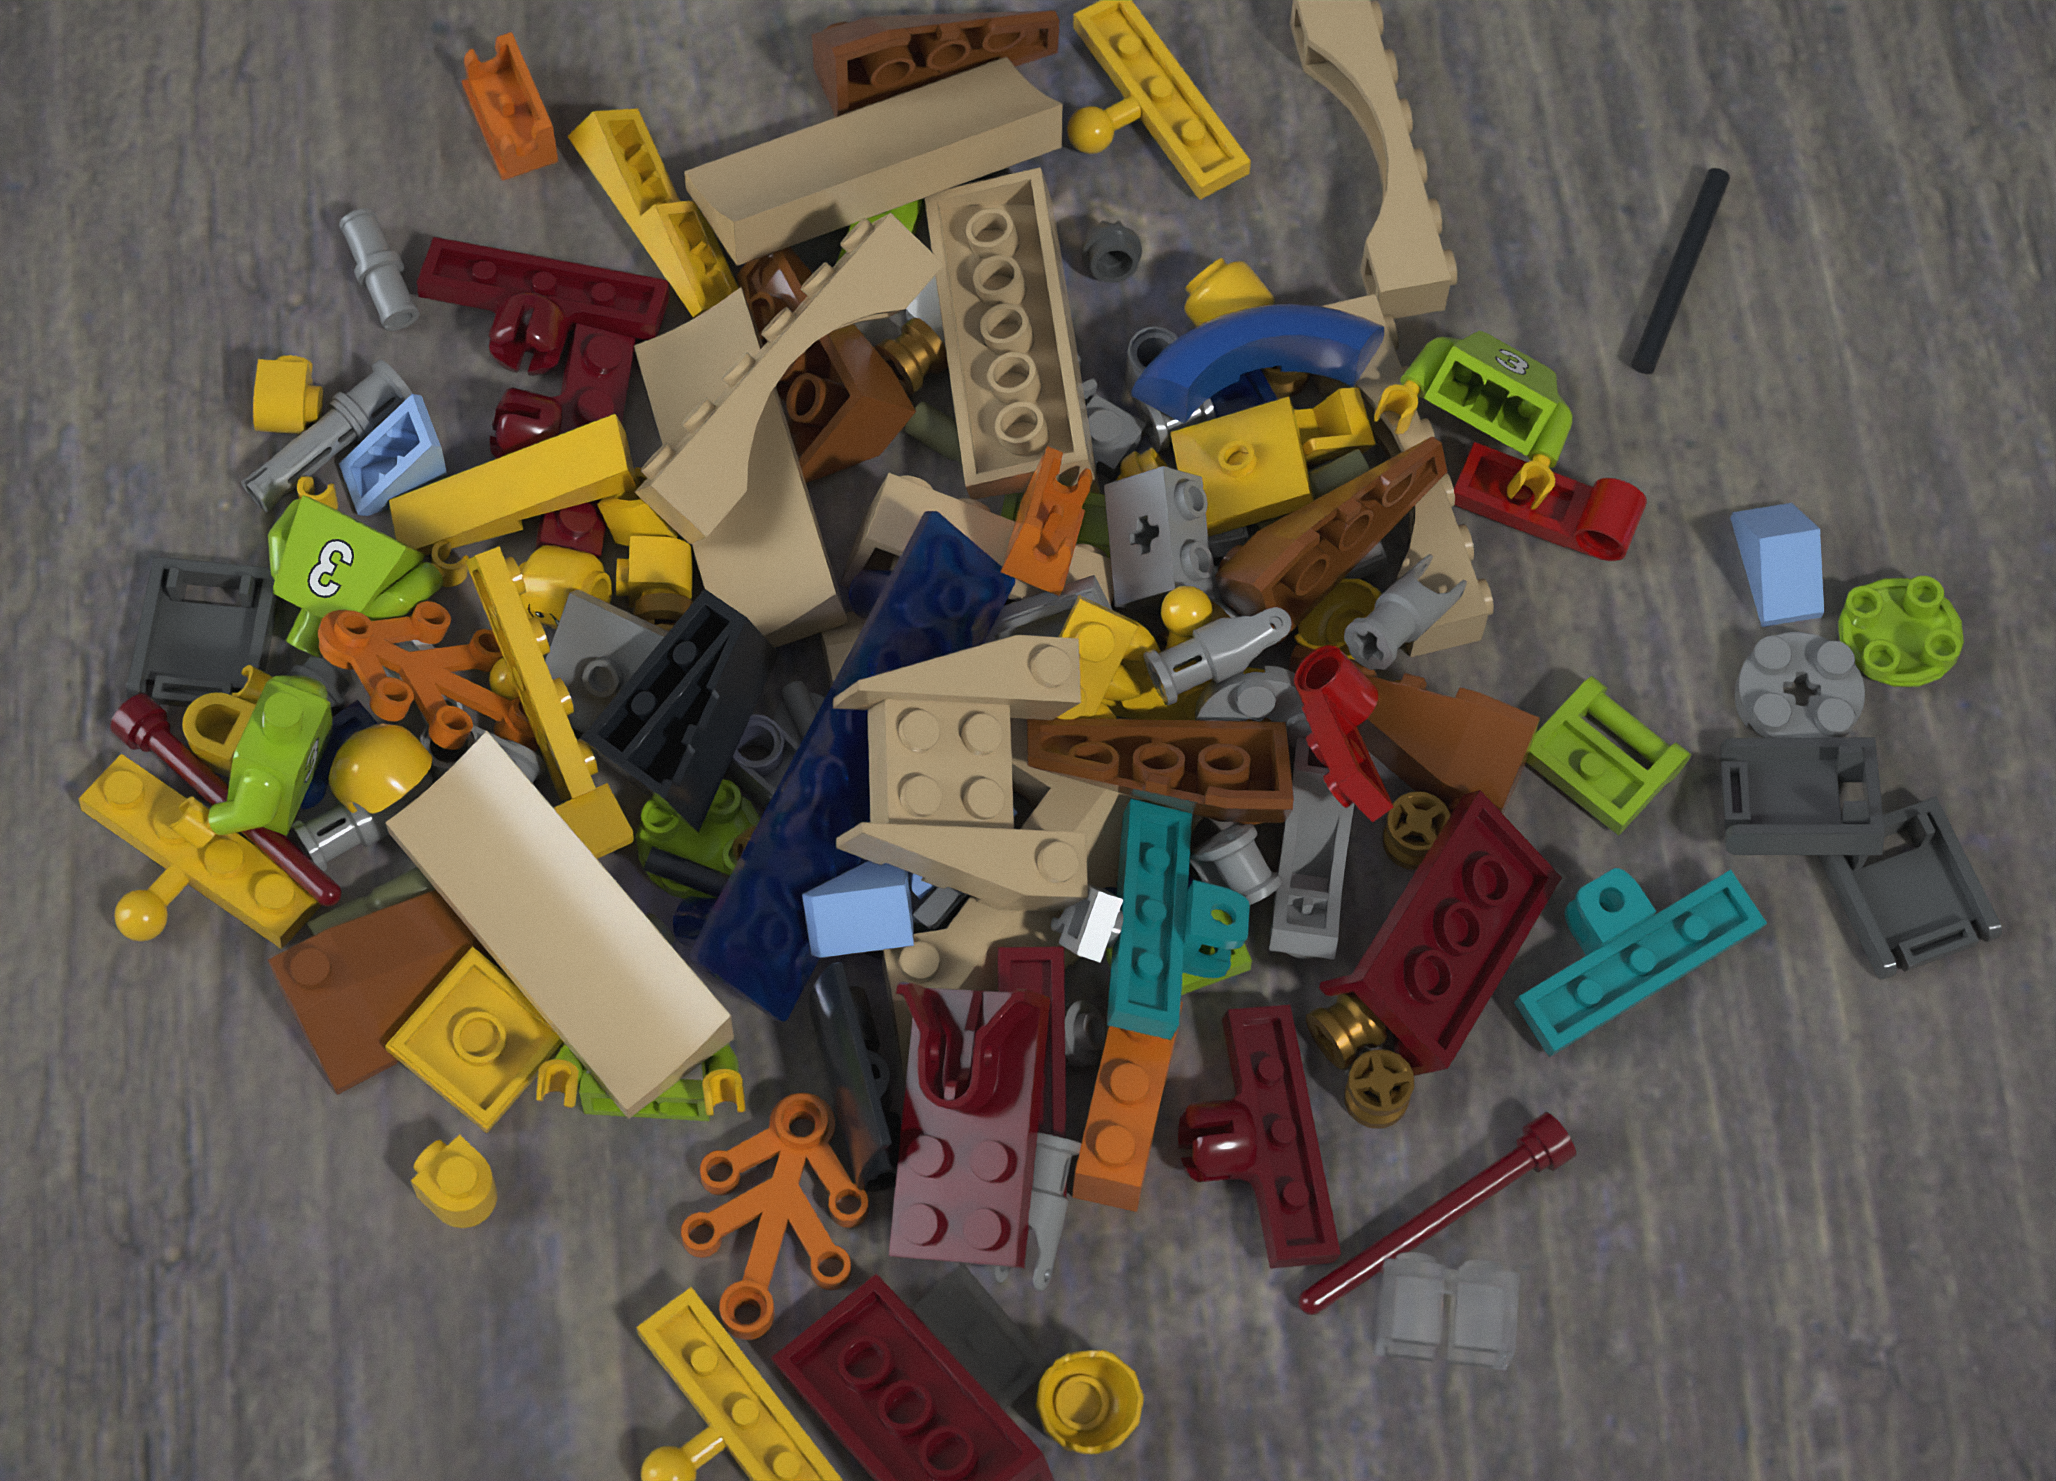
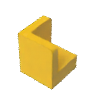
(1334, 427)
(597, 821)

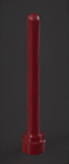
(145, 726)
(1541, 1147)

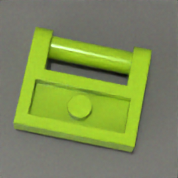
(1593, 767)

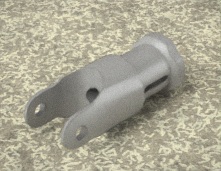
(1399, 617)
(1218, 648)
(341, 830)
(1047, 1204)

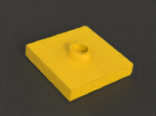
(1247, 465)
(476, 1040)

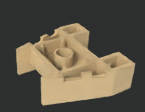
(947, 772)

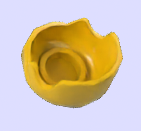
(1335, 612)
(378, 767)
(1089, 1401)

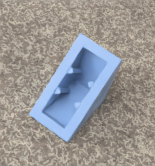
(394, 458)
(1781, 562)
(860, 911)

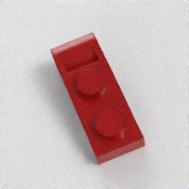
(1572, 515)
(1335, 703)

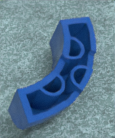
(1255, 338)

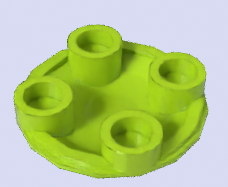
(1901, 630)
(712, 846)

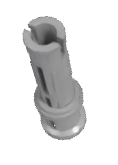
(349, 419)

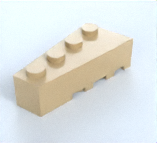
(899, 508)

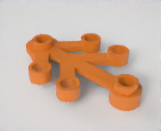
(364, 645)
(777, 1202)

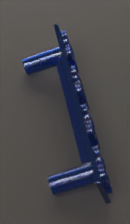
(756, 931)

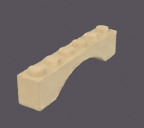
(1403, 251)
(709, 466)
(1431, 520)

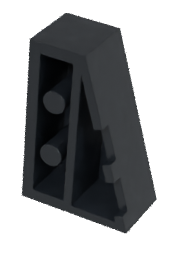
(686, 708)

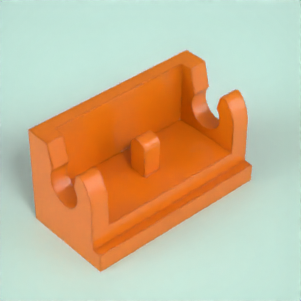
(509, 110)
(1047, 526)

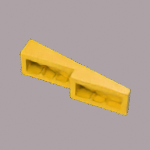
(672, 231)
(526, 483)

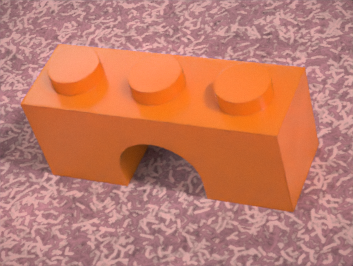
(1123, 1118)

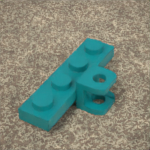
(1165, 922)
(1632, 951)

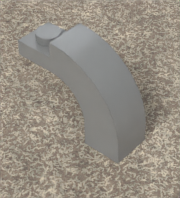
(1310, 864)

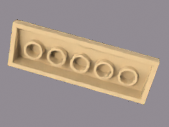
(874, 159)
(1008, 333)
(769, 547)
(561, 927)

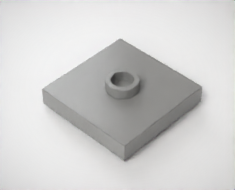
(597, 653)

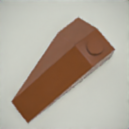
(897, 54)
(840, 391)
(1316, 546)
(1445, 741)
(1190, 765)
(367, 979)

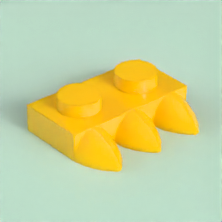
(1103, 643)

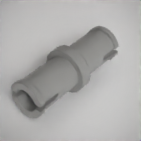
(379, 269)

